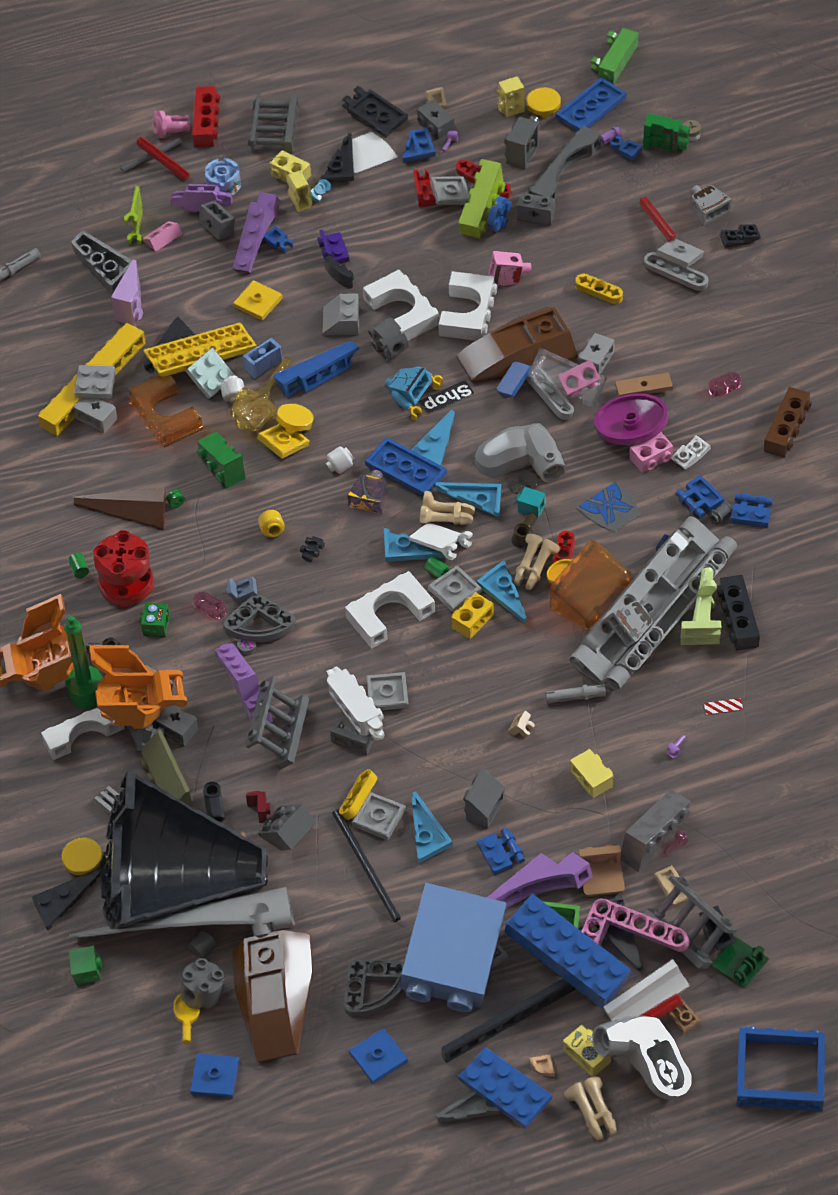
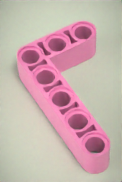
(630, 924)

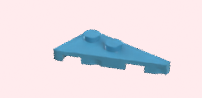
(436, 440)
(481, 496)
(402, 549)
(500, 587)
(428, 832)

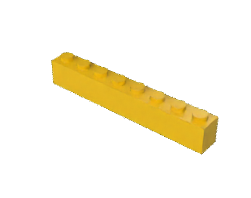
(115, 353)

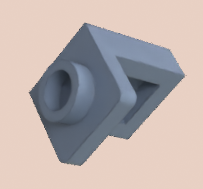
(241, 590)

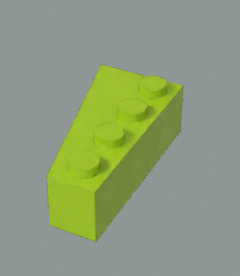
(481, 199)

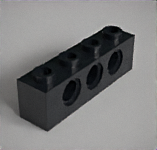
(738, 612)

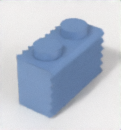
(262, 358)

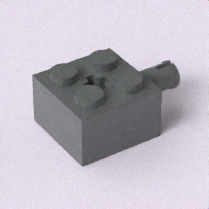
(522, 142)

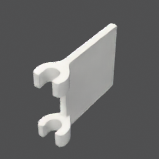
(441, 539)

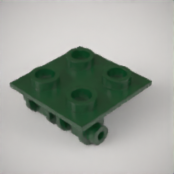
(740, 962)

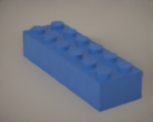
(567, 951)

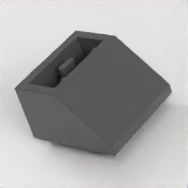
(483, 799)
(287, 826)

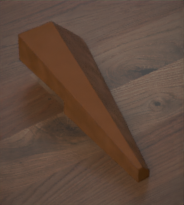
(138, 505)

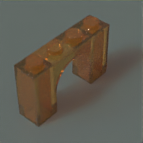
(165, 428)

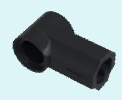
(214, 803)

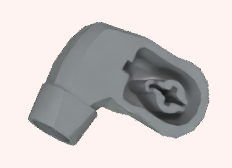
(519, 448)
(649, 1051)

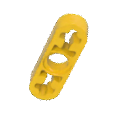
(610, 294)
(358, 794)

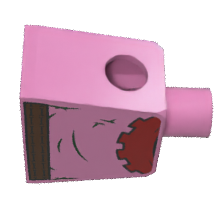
(507, 268)

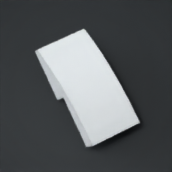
(690, 454)

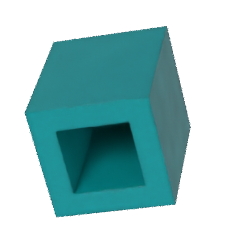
(530, 502)

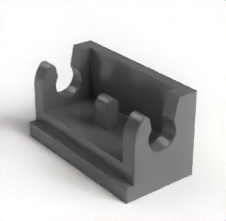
(350, 738)

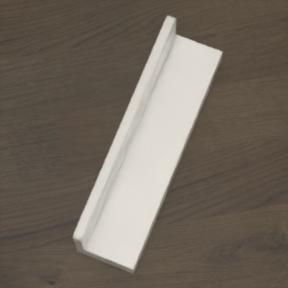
(648, 992)

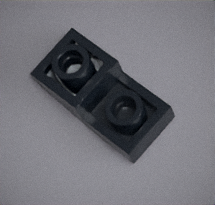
(744, 235)
(339, 273)

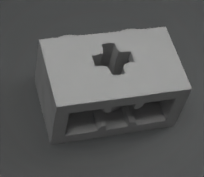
(599, 350)
(95, 413)

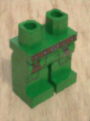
(665, 133)

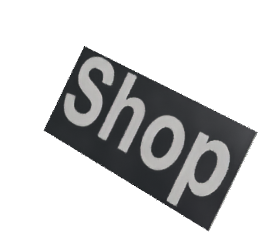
(446, 396)

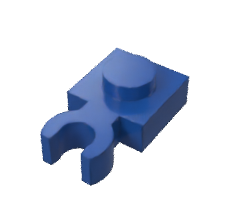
(626, 149)
(276, 237)

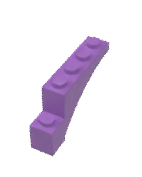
(256, 224)
(241, 676)
(543, 876)

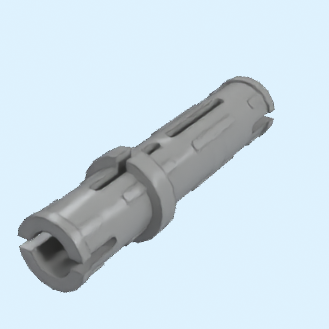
(10, 268)
(576, 693)

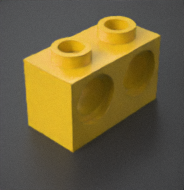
(472, 615)

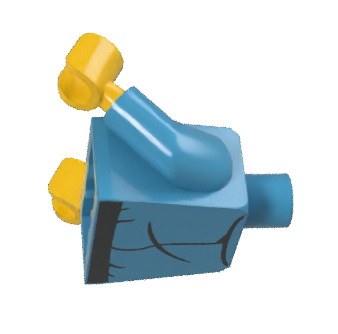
(410, 385)

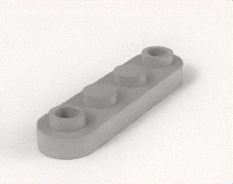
(685, 276)
(554, 399)

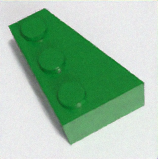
(221, 459)

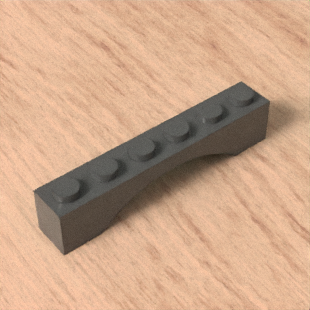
(582, 145)

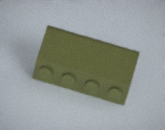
(163, 768)

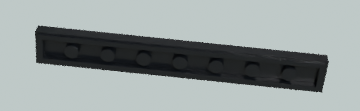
(506, 1019)

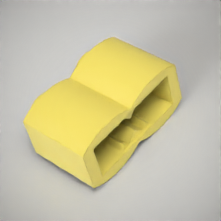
(299, 191)

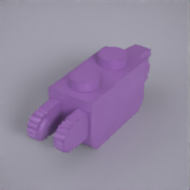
(199, 194)

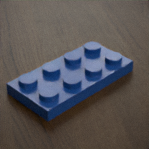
(591, 105)
(405, 466)
(505, 1087)

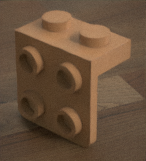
(605, 869)

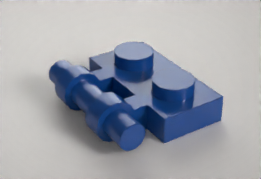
(704, 493)
(749, 514)
(494, 853)

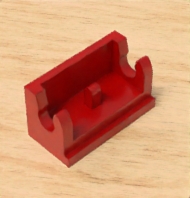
(423, 189)

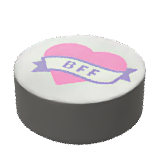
(246, 647)

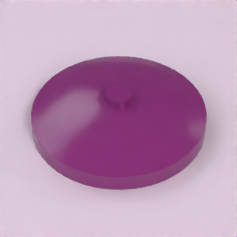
(631, 419)

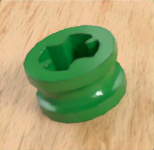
(175, 498)

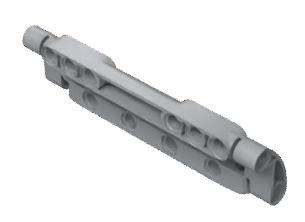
(665, 573)

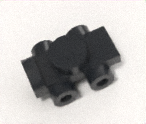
(312, 548)

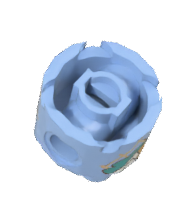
(224, 175)

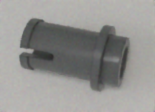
(716, 516)

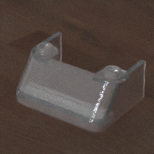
(548, 367)

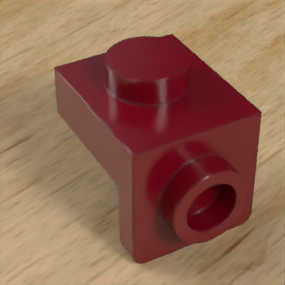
(259, 799)

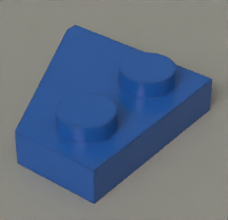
(418, 146)

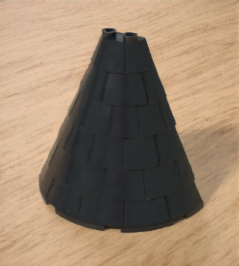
(170, 856)

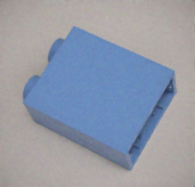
(452, 947)

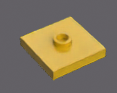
(257, 300)
(282, 442)

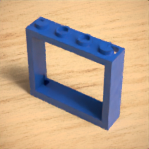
(774, 1098)

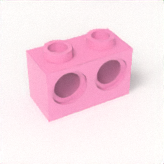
(577, 374)
(651, 452)

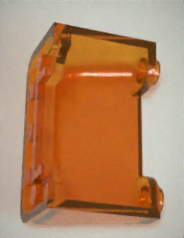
(587, 584)

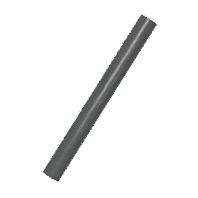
(147, 157)

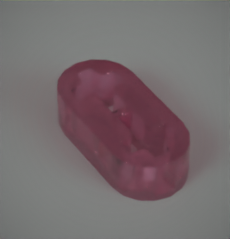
(724, 384)
(209, 605)

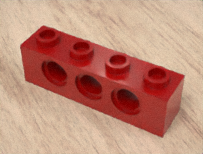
(205, 117)

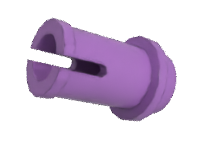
(610, 135)

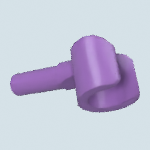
(451, 136)
(673, 750)

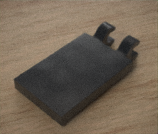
(374, 111)

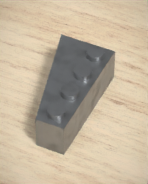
(101, 260)
(653, 829)

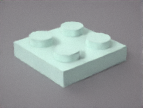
(209, 372)

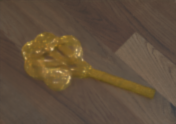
(243, 405)

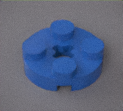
(498, 214)

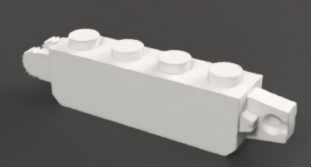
(355, 703)

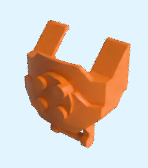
(42, 650)
(129, 690)

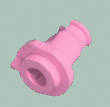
(169, 124)

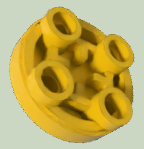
(543, 102)
(294, 418)
(81, 856)

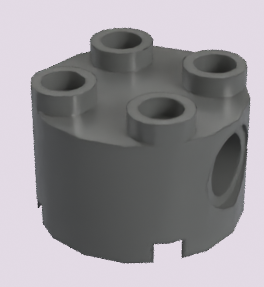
(388, 338)
(201, 984)

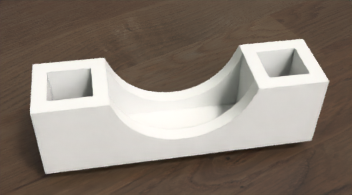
(60, 737)

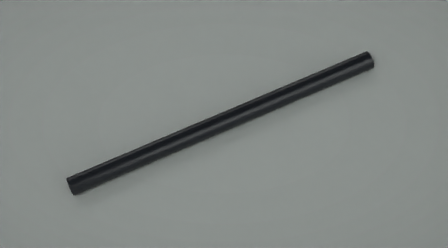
(366, 866)

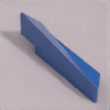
(316, 369)

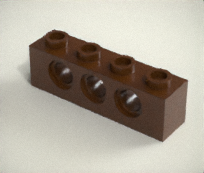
(787, 422)

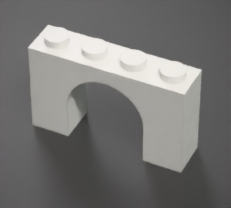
(399, 288)
(472, 324)
(402, 590)

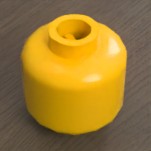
(271, 523)

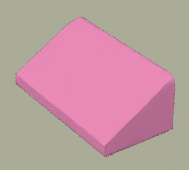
(163, 235)

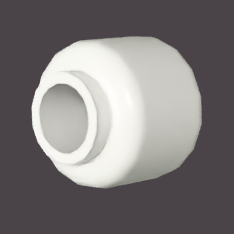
(230, 387)
(339, 460)

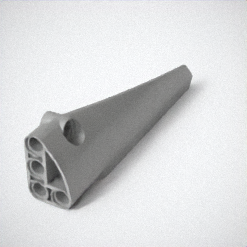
(252, 909)

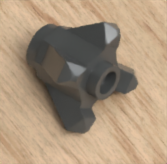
(142, 736)

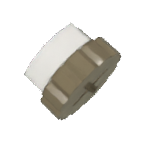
(695, 129)

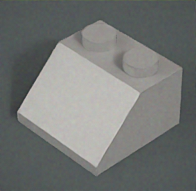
(341, 315)

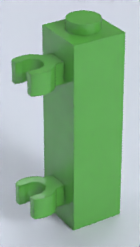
(617, 56)

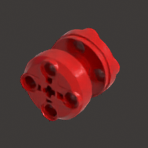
(123, 569)

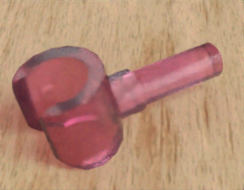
(681, 839)

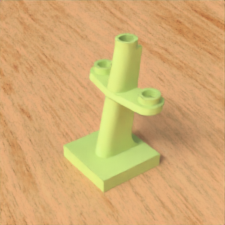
(702, 630)

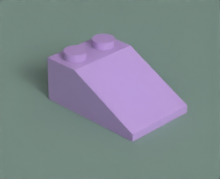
(127, 297)

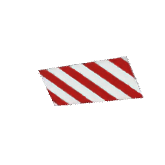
(723, 706)

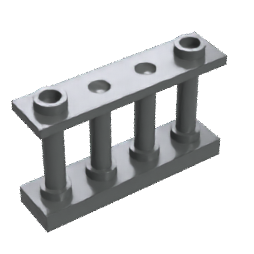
(288, 129)
(293, 722)
(694, 954)

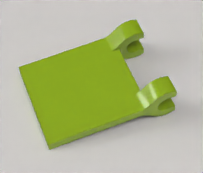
(135, 216)

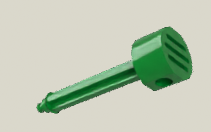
(83, 678)

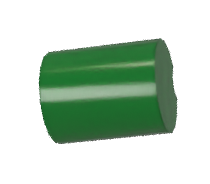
(78, 565)
(436, 567)

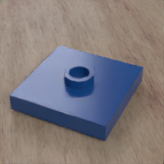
(378, 1056)
(214, 1075)

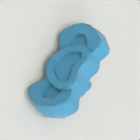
(320, 188)

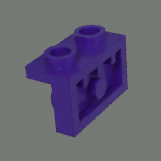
(334, 246)

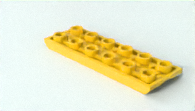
(182, 353)

